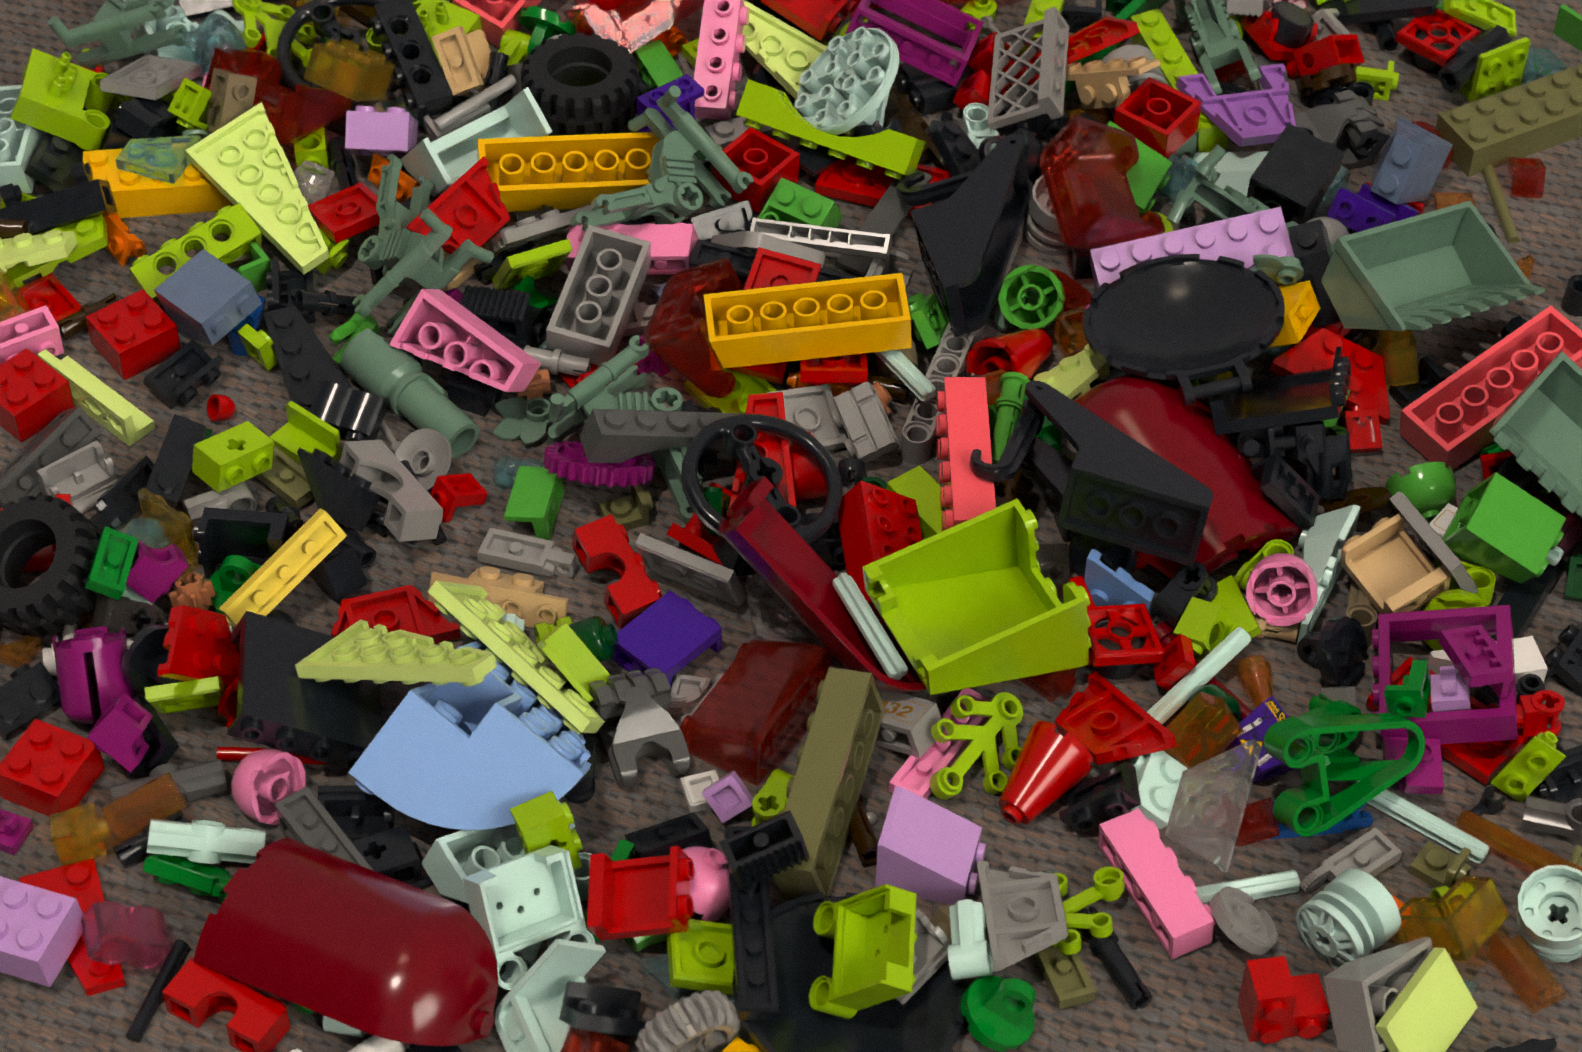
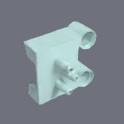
(526, 904)

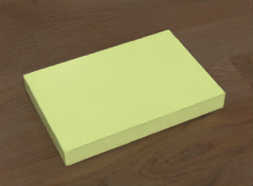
(1428, 1009)

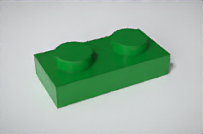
(112, 563)

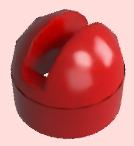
(220, 407)

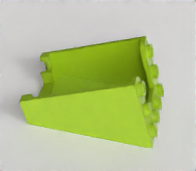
(977, 605)

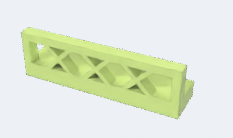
(101, 401)

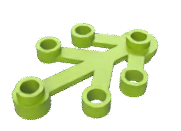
(257, 10)
(982, 741)
(1108, 887)

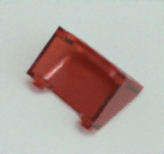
(633, 21)
(290, 112)
(1090, 185)
(679, 326)
(754, 704)

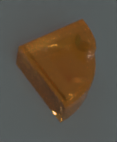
(19, 652)

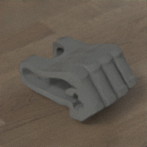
(1349, 126)
(638, 723)

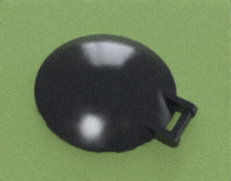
(1186, 322)
(923, 1024)

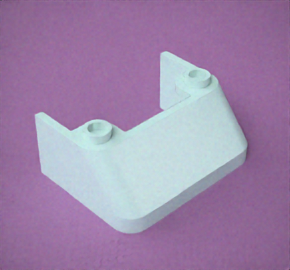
(456, 152)
(532, 1009)

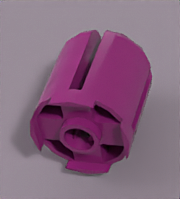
(76, 672)

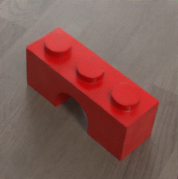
(977, 86)
(606, 546)
(201, 992)

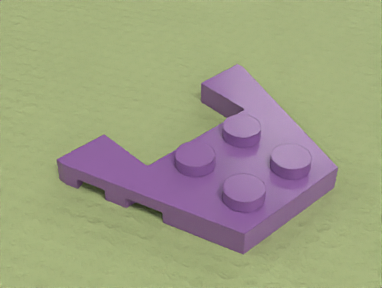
(1246, 116)

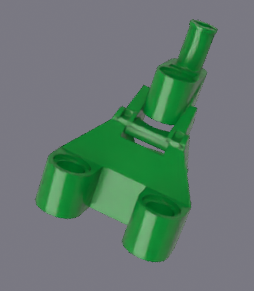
(1318, 746)

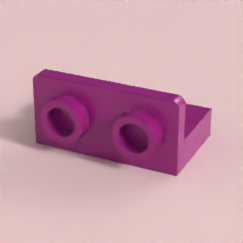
(1477, 658)

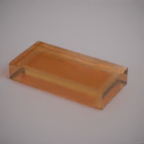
(137, 808)

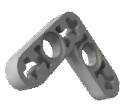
(752, 240)

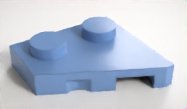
(1114, 587)

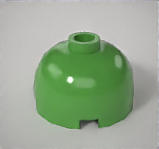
(1031, 297)
(1427, 487)

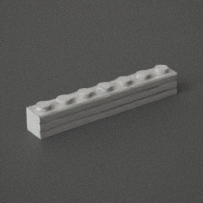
(827, 238)

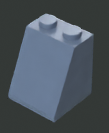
(1409, 163)
(207, 298)

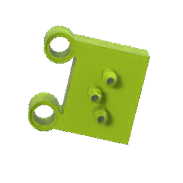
(436, 18)
(55, 99)
(871, 950)

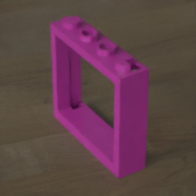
(917, 48)
(1448, 726)

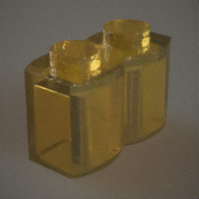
(1399, 357)

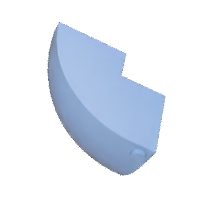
(471, 752)

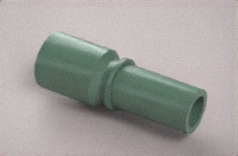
(407, 389)

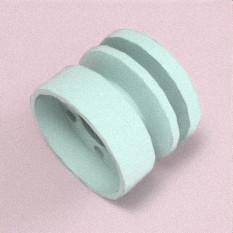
(1550, 893)
(1348, 918)

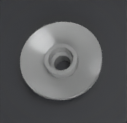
(424, 448)

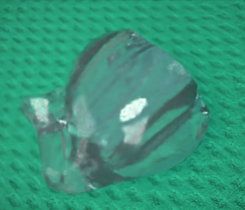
(212, 33)

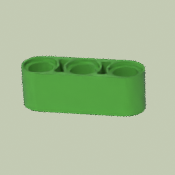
(656, 64)

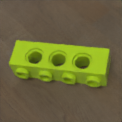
(228, 220)

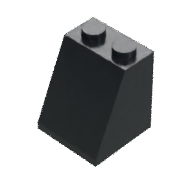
(1295, 174)

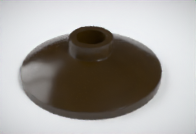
(1367, 498)

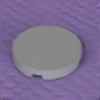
(1242, 921)

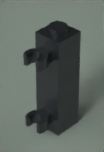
(63, 207)

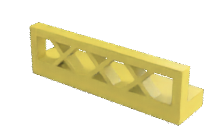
(285, 568)

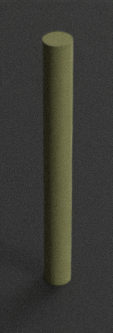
(1500, 205)

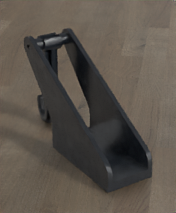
(972, 232)
(1112, 486)

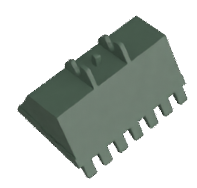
(1422, 272)
(1546, 430)

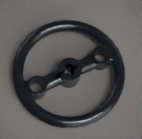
(323, 18)
(740, 438)

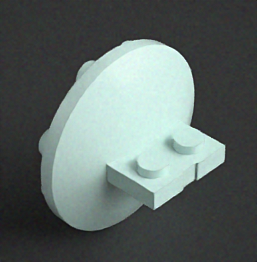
(849, 81)

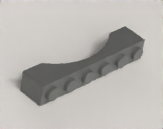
(623, 434)

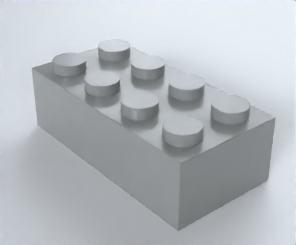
(599, 295)

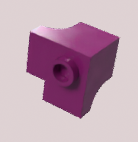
(155, 570)
(121, 732)
(1427, 775)

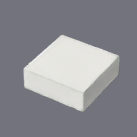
(693, 787)

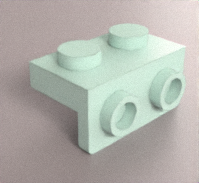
(1157, 783)

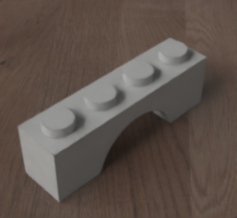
(411, 509)

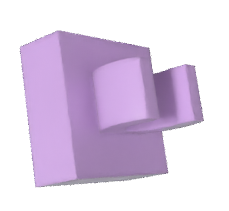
(1449, 691)
(728, 796)

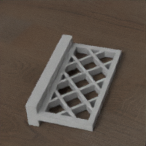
(1050, 67)

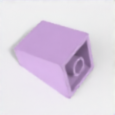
(928, 849)

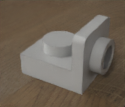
(1328, 23)

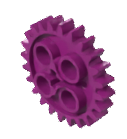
(570, 461)

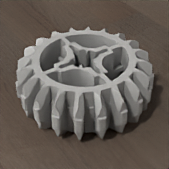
(692, 1025)

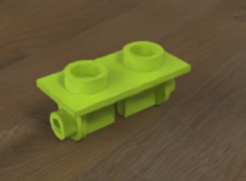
(1529, 766)

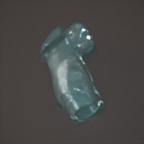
(507, 469)

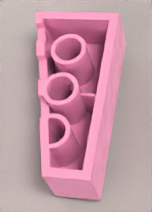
(460, 341)

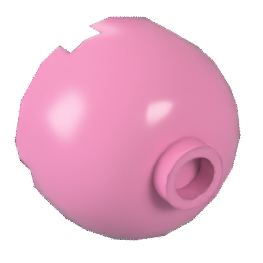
(1281, 589)
(265, 780)
(710, 882)

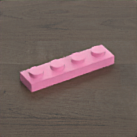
(916, 771)

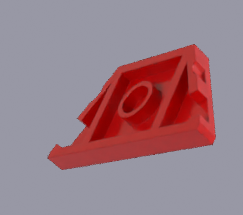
(469, 207)
(1367, 368)
(397, 609)
(199, 646)
(1112, 724)

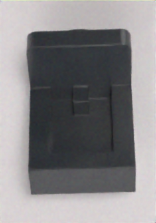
(1429, 377)

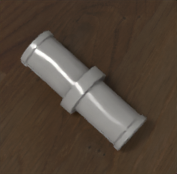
(559, 362)

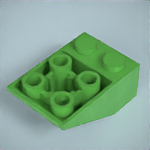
(800, 205)

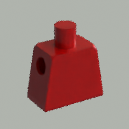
(1325, 53)

